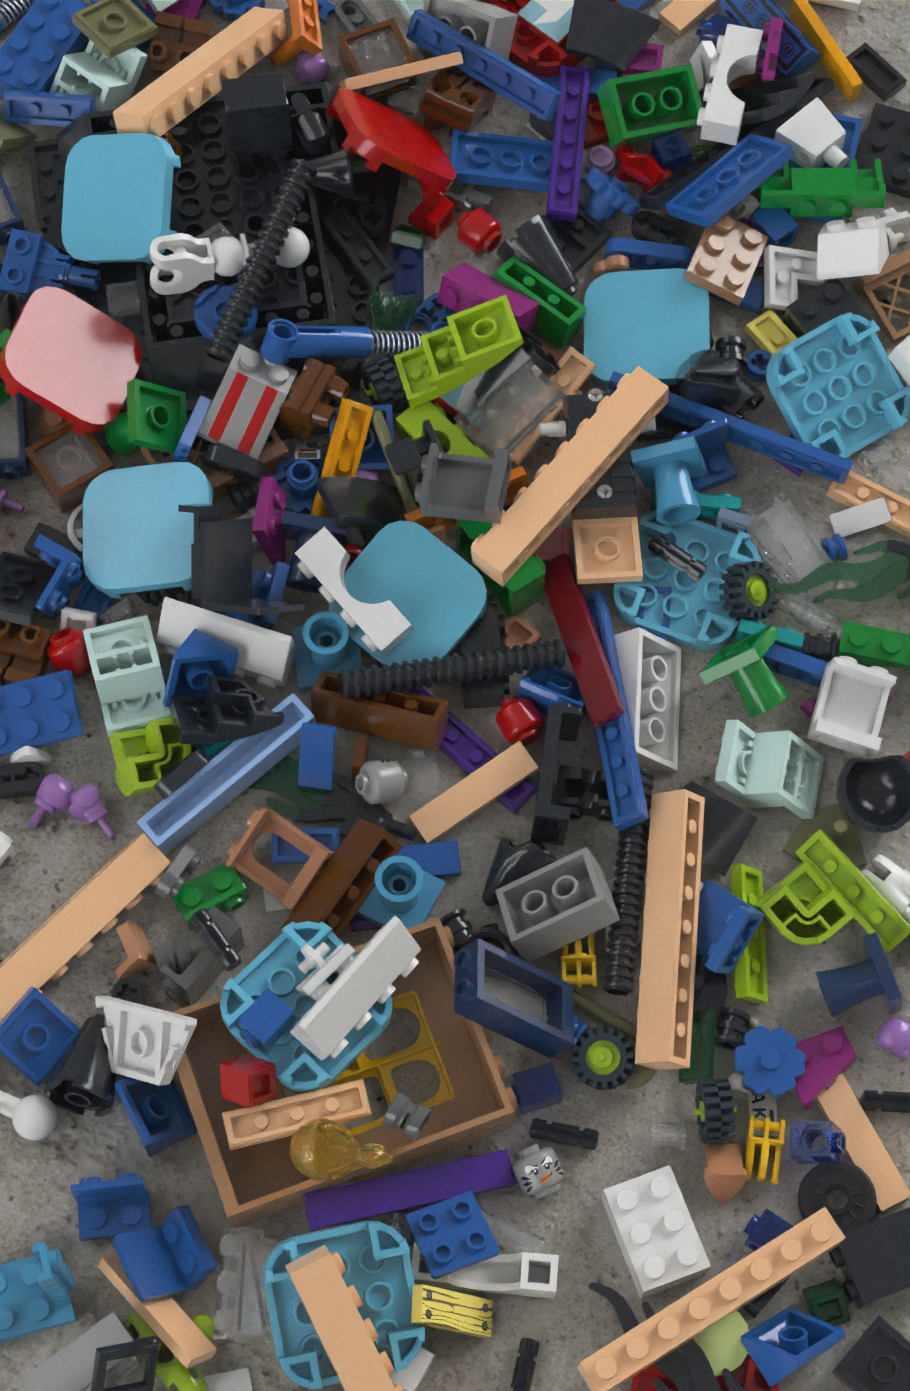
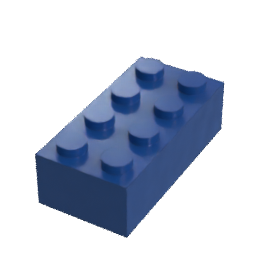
(38, 45)

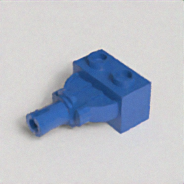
(35, 263)

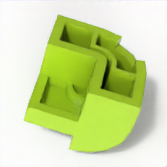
(146, 755)
(804, 907)

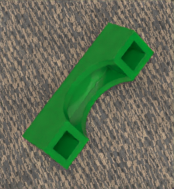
(874, 646)

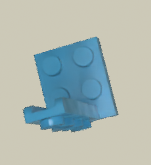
(35, 1293)

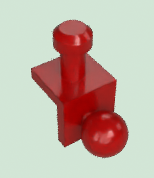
(639, 168)

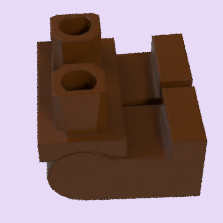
(176, 40)
(455, 101)
(310, 399)
(22, 652)

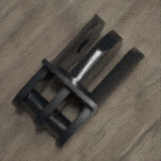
(309, 125)

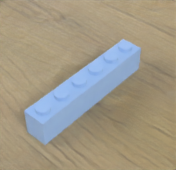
(224, 779)

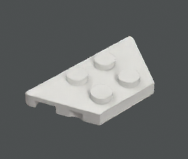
(144, 1039)

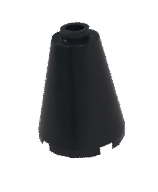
(541, 250)
(528, 351)
(84, 1073)

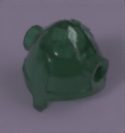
(389, 310)

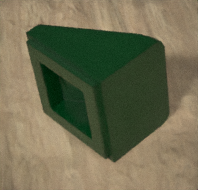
(827, 1302)

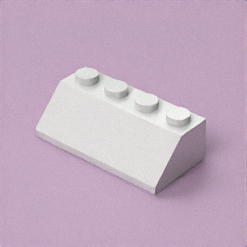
(261, 651)
(652, 693)
(357, 989)

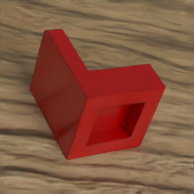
(433, 215)
(248, 1080)

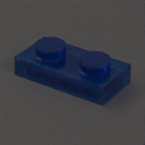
(409, 271)

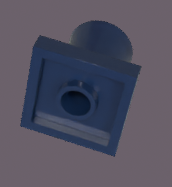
(301, 529)
(861, 981)

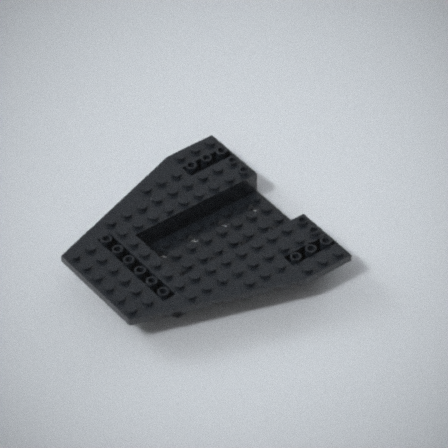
(313, 294)

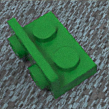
(216, 888)

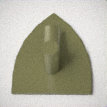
(836, 827)

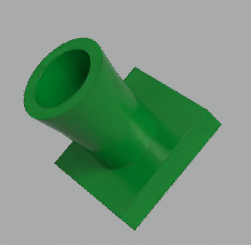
(153, 419)
(749, 671)

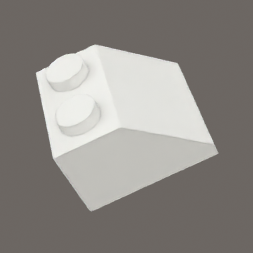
(852, 248)

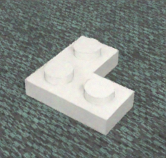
(783, 271)

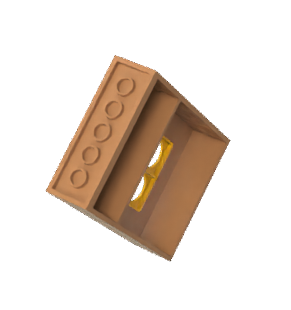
(467, 1107)

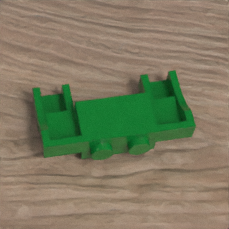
(824, 190)

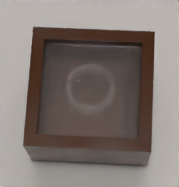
(374, 50)
(67, 465)

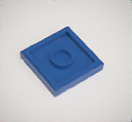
(35, 1035)

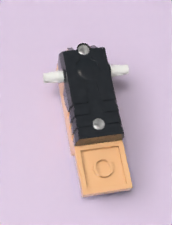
(606, 517)

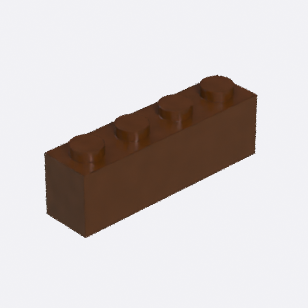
(392, 716)
(346, 878)

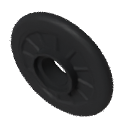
(842, 1176)

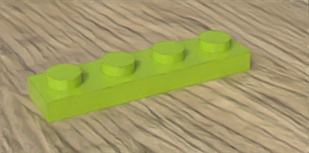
(856, 890)
(752, 966)

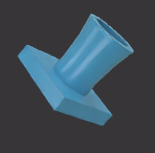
(669, 471)
(322, 646)
(410, 905)

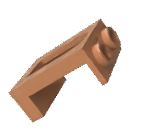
(243, 859)

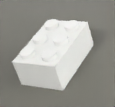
(655, 1231)

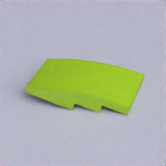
(459, 351)

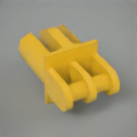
(578, 962)
(764, 1146)

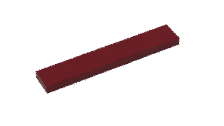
(582, 642)

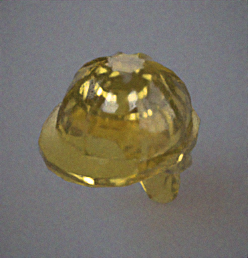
(329, 1151)

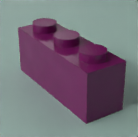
(469, 287)

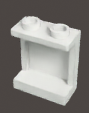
(851, 706)

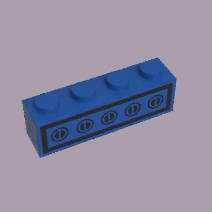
(795, 50)

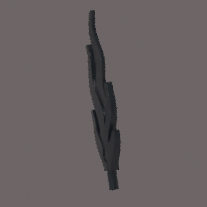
(686, 1366)

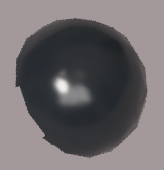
(875, 792)

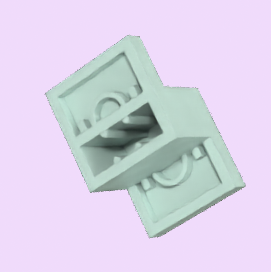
(97, 75)
(127, 674)
(769, 769)

